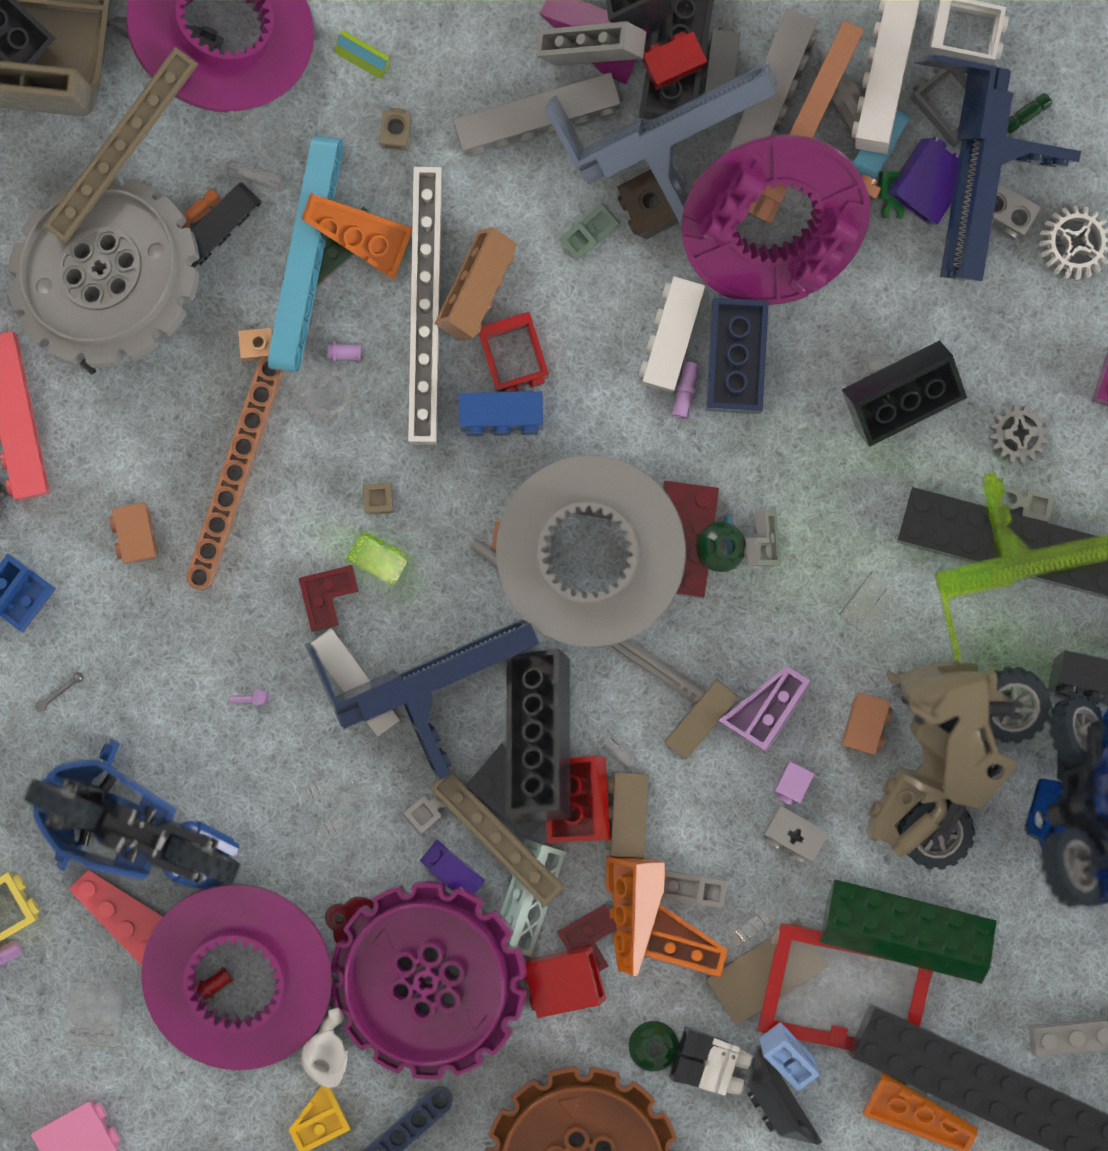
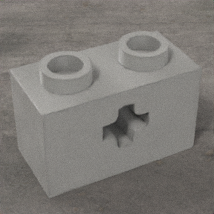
(811, 840)

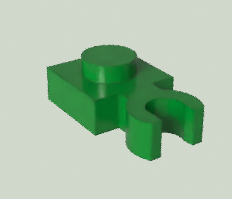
(885, 180)

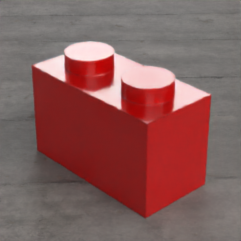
(674, 60)

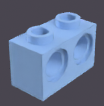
(789, 1056)

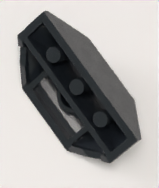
(778, 1102)

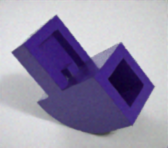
(451, 869)

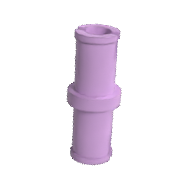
(685, 390)

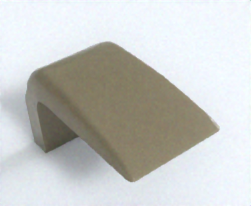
(70, 69)

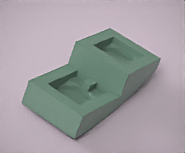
(589, 231)

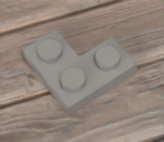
(765, 547)

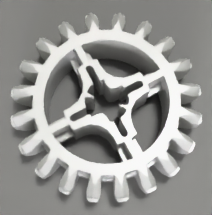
(1067, 235)

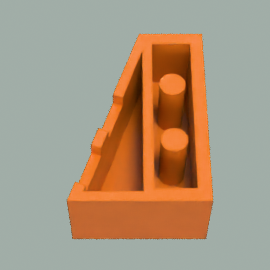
(684, 946)

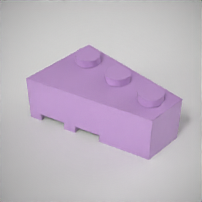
(768, 709)

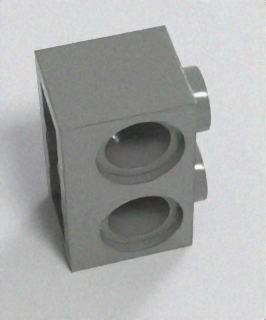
(1011, 203)

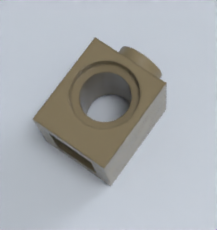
(395, 141)
(378, 498)

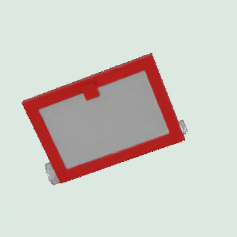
(827, 989)

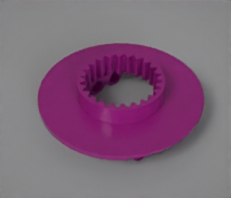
(226, 80)
(797, 268)
(255, 918)

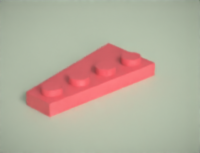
(118, 912)

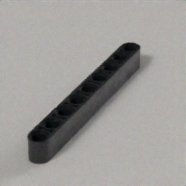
(216, 227)

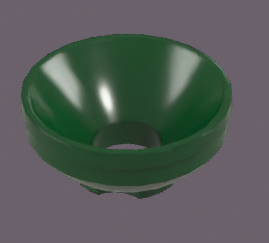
(709, 546)
(653, 1031)

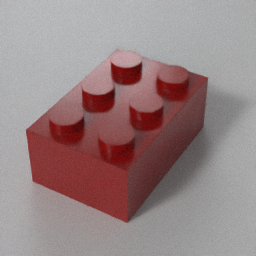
(587, 804)

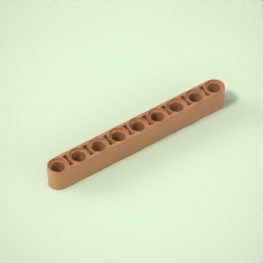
(237, 487)

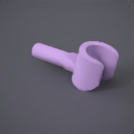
(259, 698)

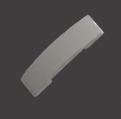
(695, 889)

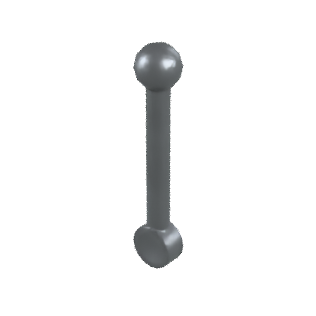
(41, 705)

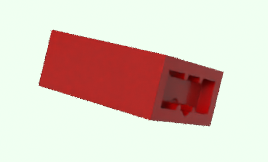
(506, 326)

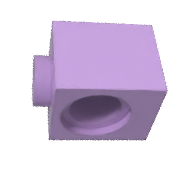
(793, 783)

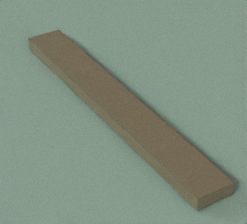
(120, 145)

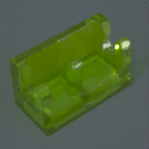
(378, 558)

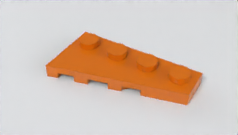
(363, 233)
(912, 1112)

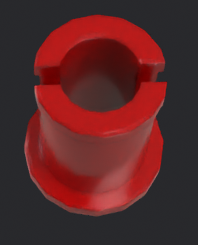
(214, 983)

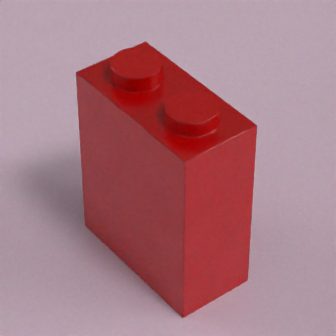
(564, 982)

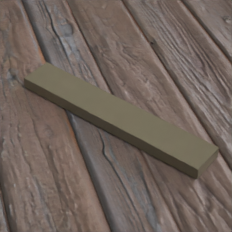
(497, 838)

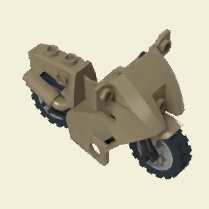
(949, 712)

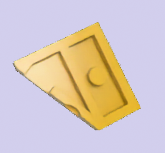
(319, 1121)

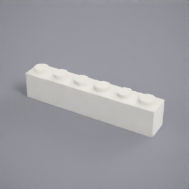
(886, 75)

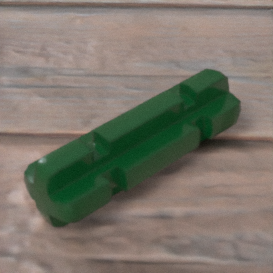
(1028, 112)

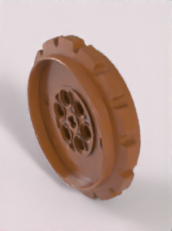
(583, 1104)

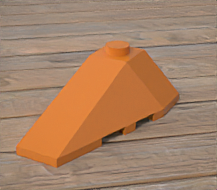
(636, 895)

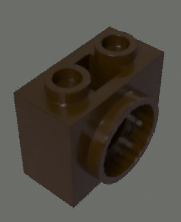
(635, 199)

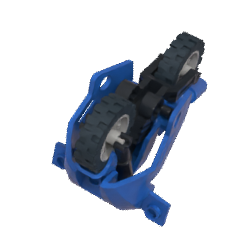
(139, 833)

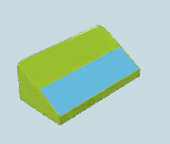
(362, 54)

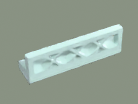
(520, 900)

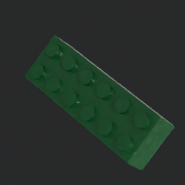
(908, 931)

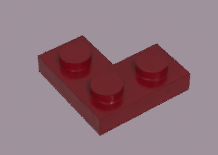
(319, 592)
(587, 931)

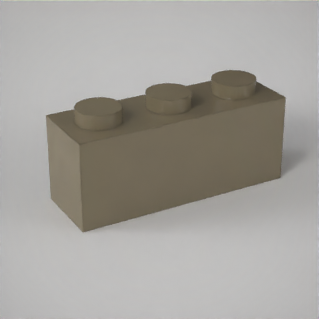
(628, 814)

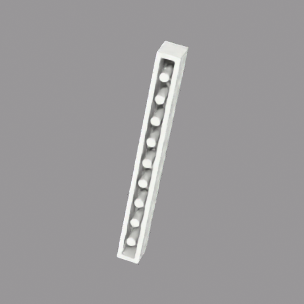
(425, 306)

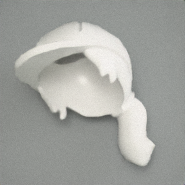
(324, 1052)

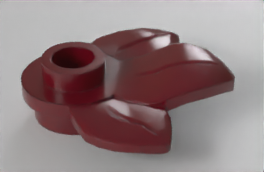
(348, 910)

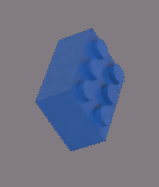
(501, 413)

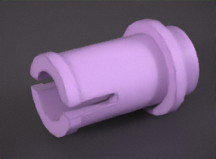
(344, 352)

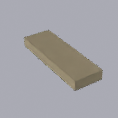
(701, 719)

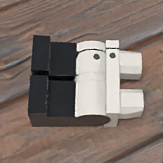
(718, 1065)

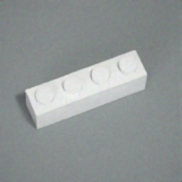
(673, 334)

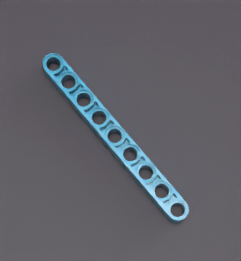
(304, 259)

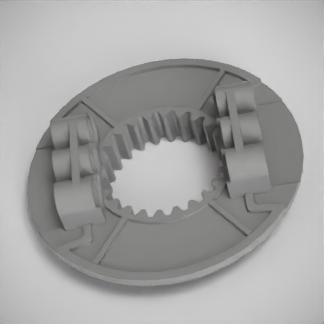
(526, 548)

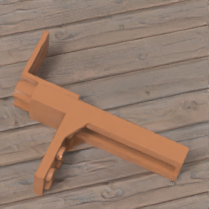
(812, 113)

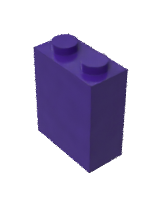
(927, 180)

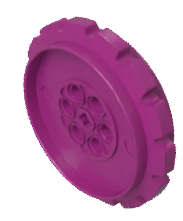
(464, 937)

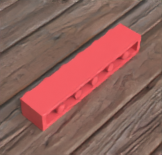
(18, 427)

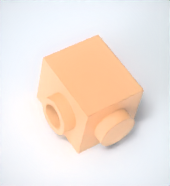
(255, 343)

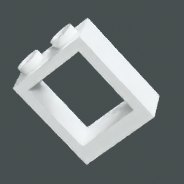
(973, 7)

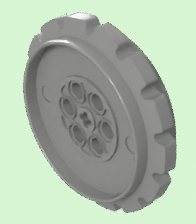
(114, 323)

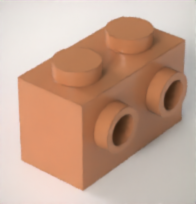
(134, 533)
(866, 723)

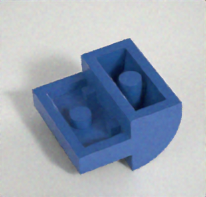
(21, 592)

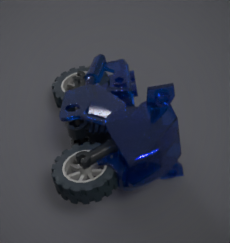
(1076, 808)

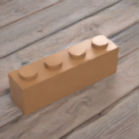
(476, 284)

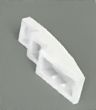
(348, 673)

